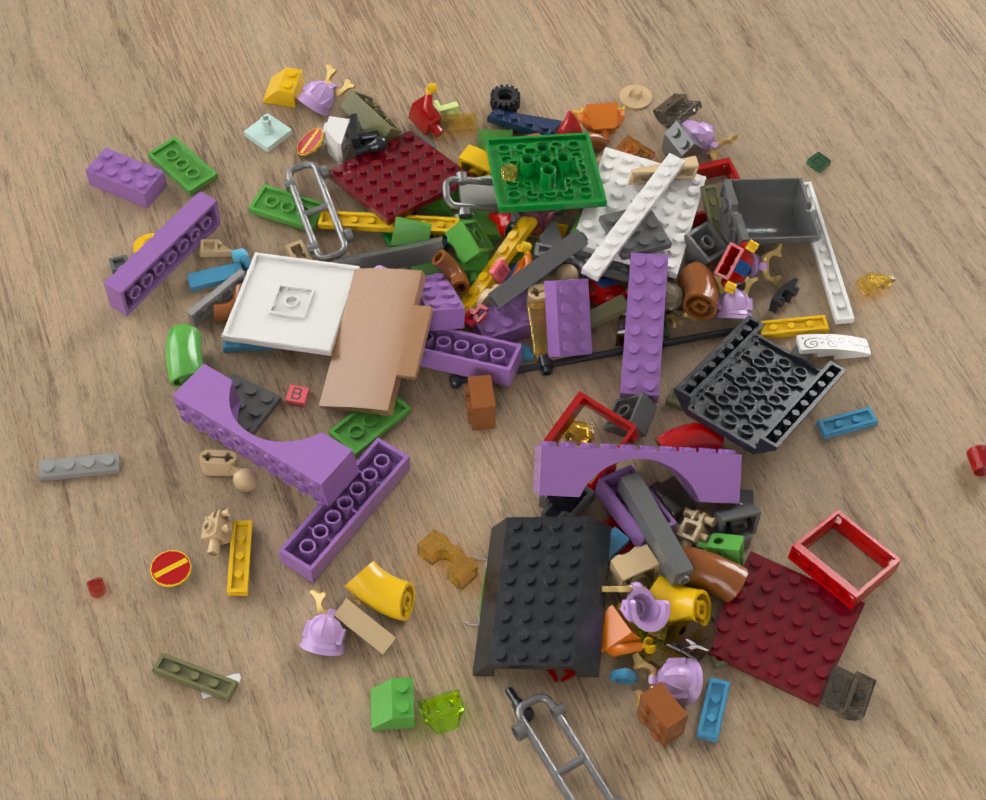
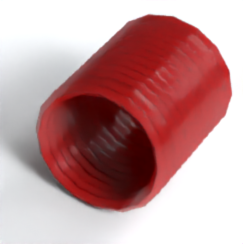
(977, 459)

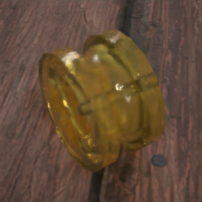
(509, 172)

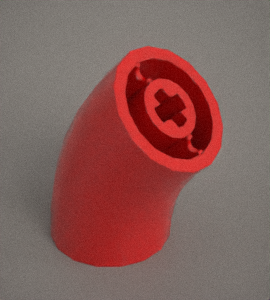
(692, 436)

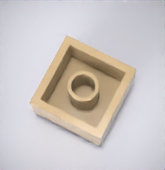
(634, 566)

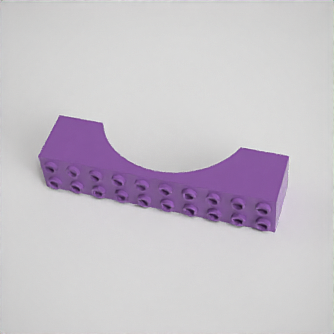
(313, 464)
(704, 474)

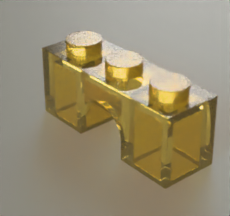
(438, 547)

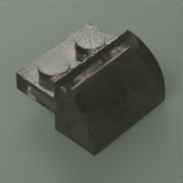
(676, 109)
(673, 497)
(847, 693)

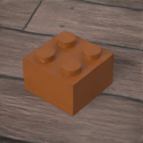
(480, 402)
(661, 714)

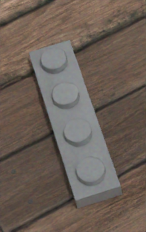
(220, 295)
(79, 466)

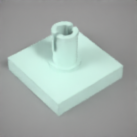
(268, 132)

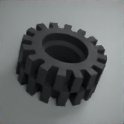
(505, 93)

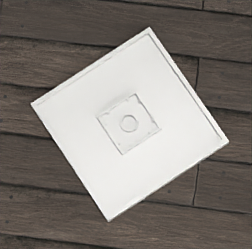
(290, 304)

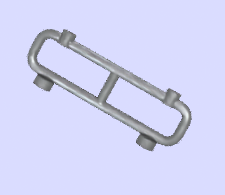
(465, 210)
(344, 235)
(523, 730)

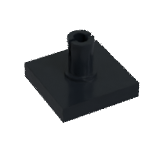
(359, 137)

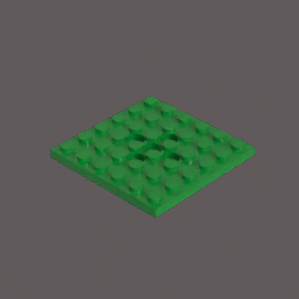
(551, 172)

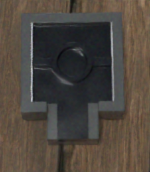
(566, 506)

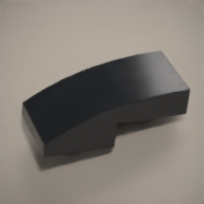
(784, 294)

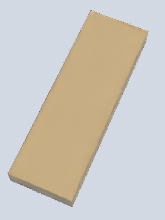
(365, 626)

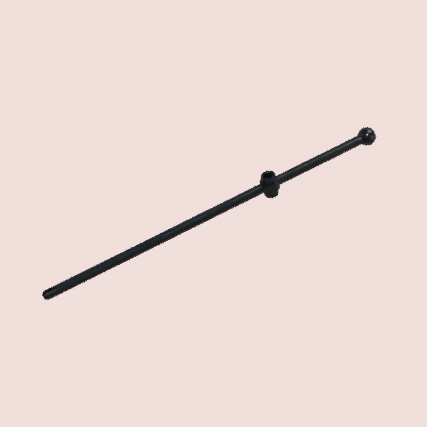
(546, 364)

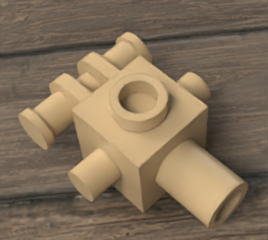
(693, 529)
(217, 530)

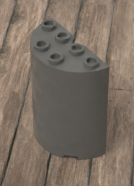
(767, 211)

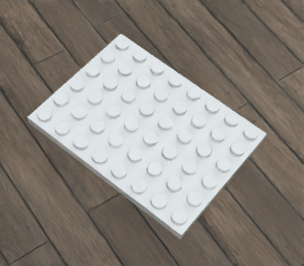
(673, 209)

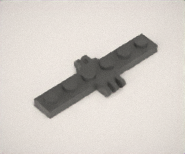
(615, 270)

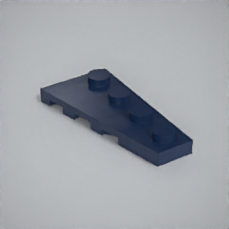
(524, 123)

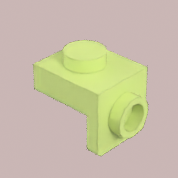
(447, 109)

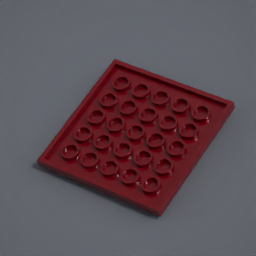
(397, 179)
(783, 629)

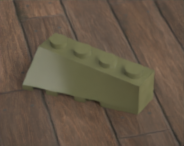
(369, 115)

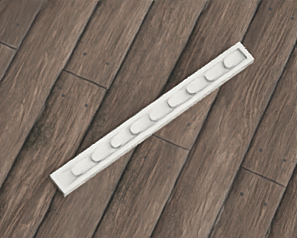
(632, 217)
(829, 268)

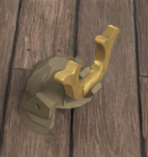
(672, 302)

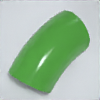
(182, 353)

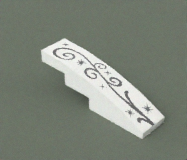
(833, 345)

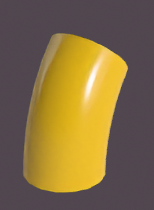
(383, 592)
(684, 601)

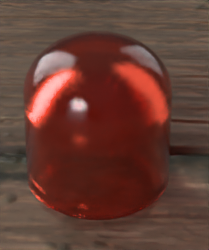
(96, 587)

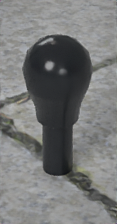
(376, 145)
(528, 713)

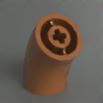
(699, 291)
(715, 573)

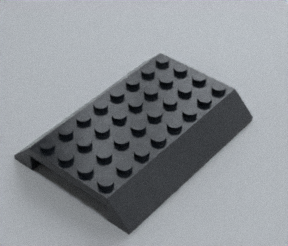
(754, 389)
(544, 595)

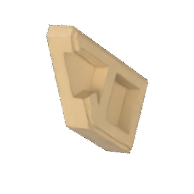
(213, 248)

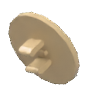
(635, 97)

